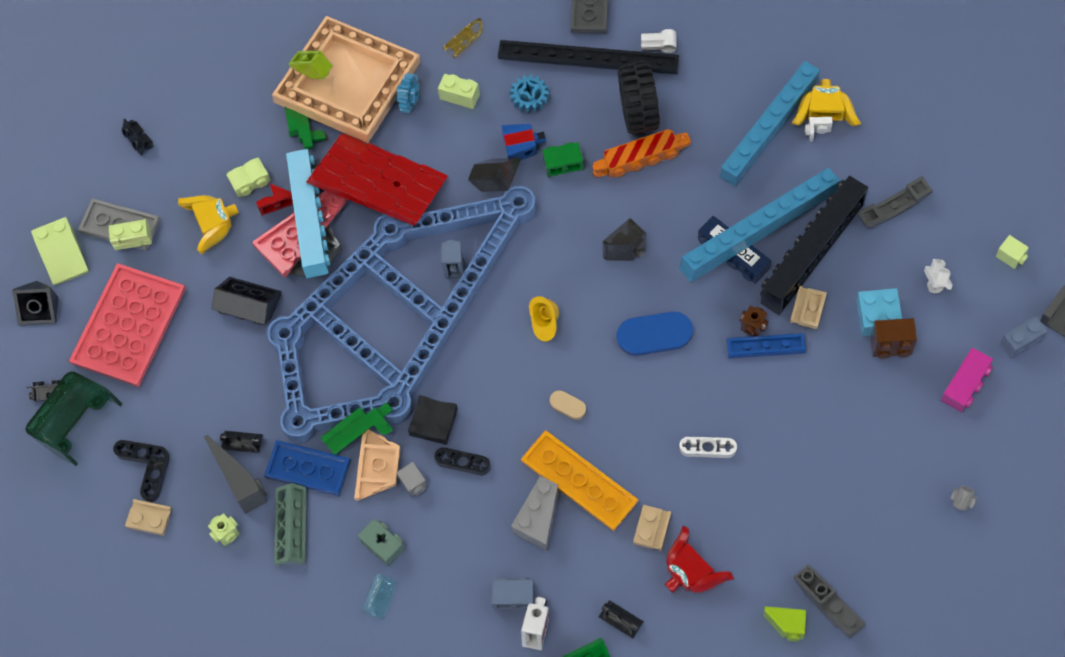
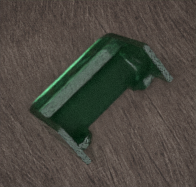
(64, 409)

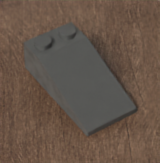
(246, 489)

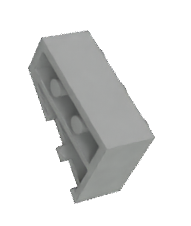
(537, 514)

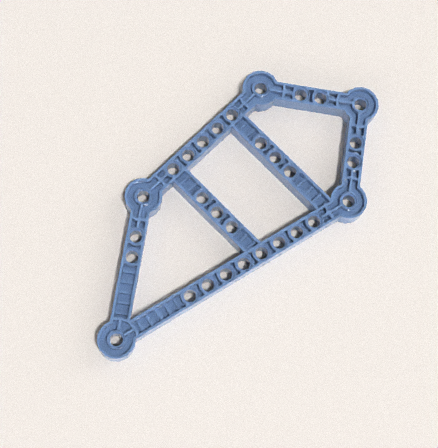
(399, 385)

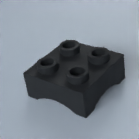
(433, 420)

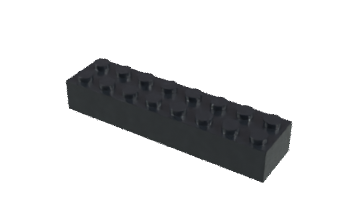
(813, 245)

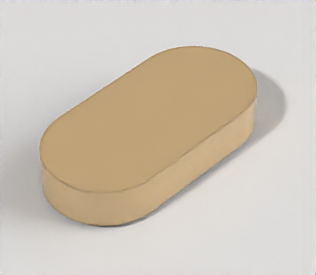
(567, 405)

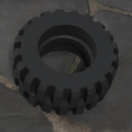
(638, 97)

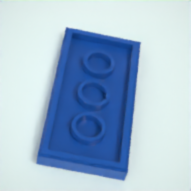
(307, 468)

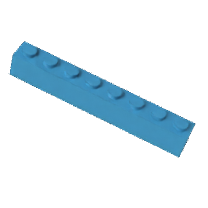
(769, 124)

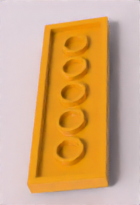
(580, 480)

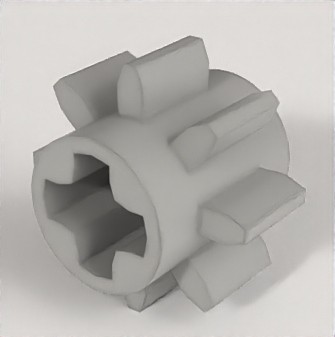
(963, 498)

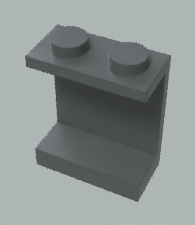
(1055, 313)

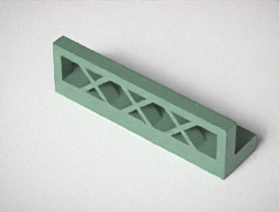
(293, 524)

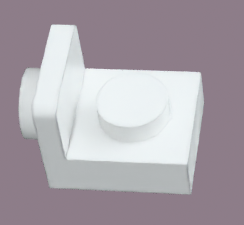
(818, 124)

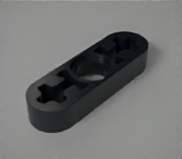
(450, 452)

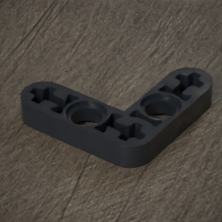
(152, 464)

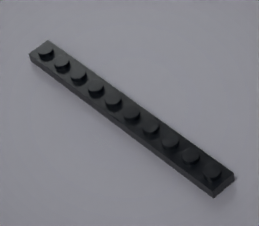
(584, 56)

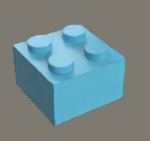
(877, 306)

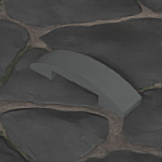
(896, 204)

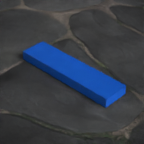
(766, 345)

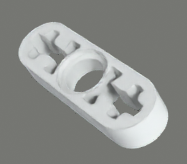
(702, 440)

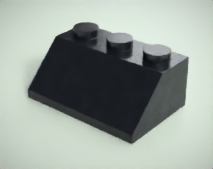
(245, 300)

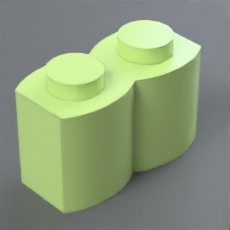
(248, 177)

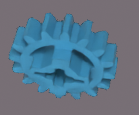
(408, 93)
(522, 98)

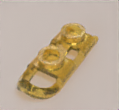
(465, 33)

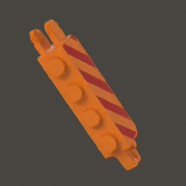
(640, 153)

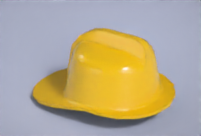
(543, 317)

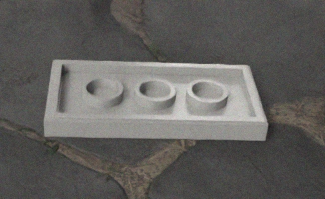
(102, 214)

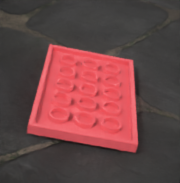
(127, 325)

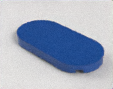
(654, 333)

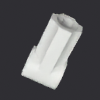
(664, 41)

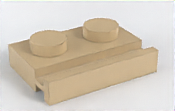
(808, 307)
(148, 517)
(652, 527)

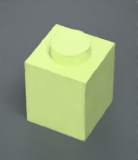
(1012, 252)

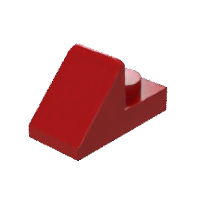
(280, 199)

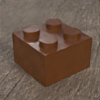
(893, 338)

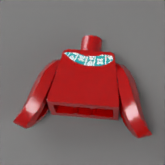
(690, 569)

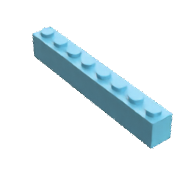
(307, 214)

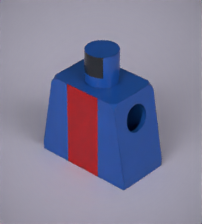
(521, 141)

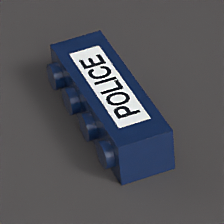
(749, 262)

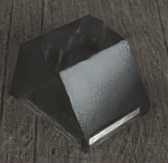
(494, 174)
(625, 243)

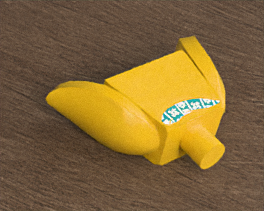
(826, 102)
(211, 217)

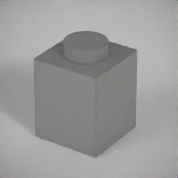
(412, 480)

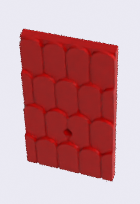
(377, 179)

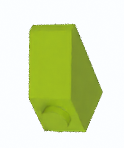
(311, 64)
(787, 622)

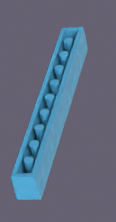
(758, 225)

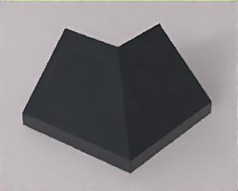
(35, 303)

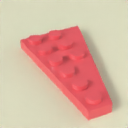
(281, 242)

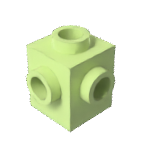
(223, 529)

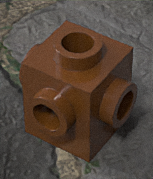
(753, 321)

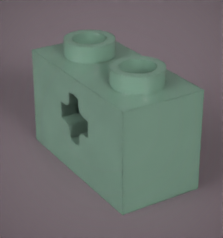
(387, 551)

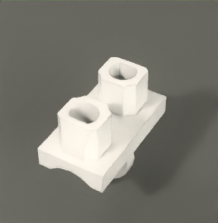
(937, 276)

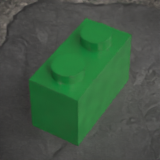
(562, 159)

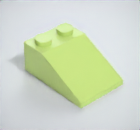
(60, 251)

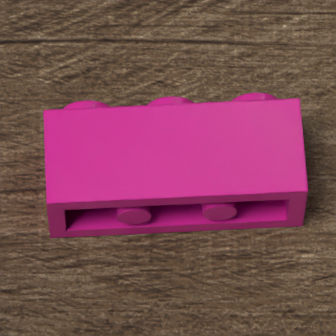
(967, 380)

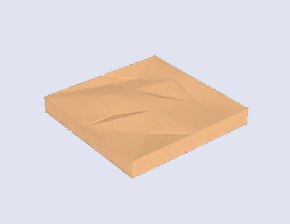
(359, 84)

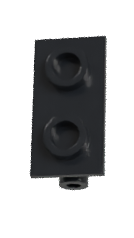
(139, 142)
(40, 390)
(241, 441)
(620, 619)

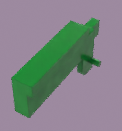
(299, 125)
(355, 425)

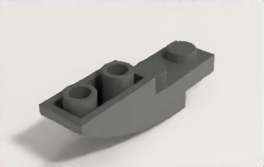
(828, 602)

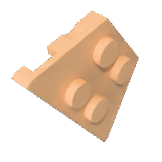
(376, 465)

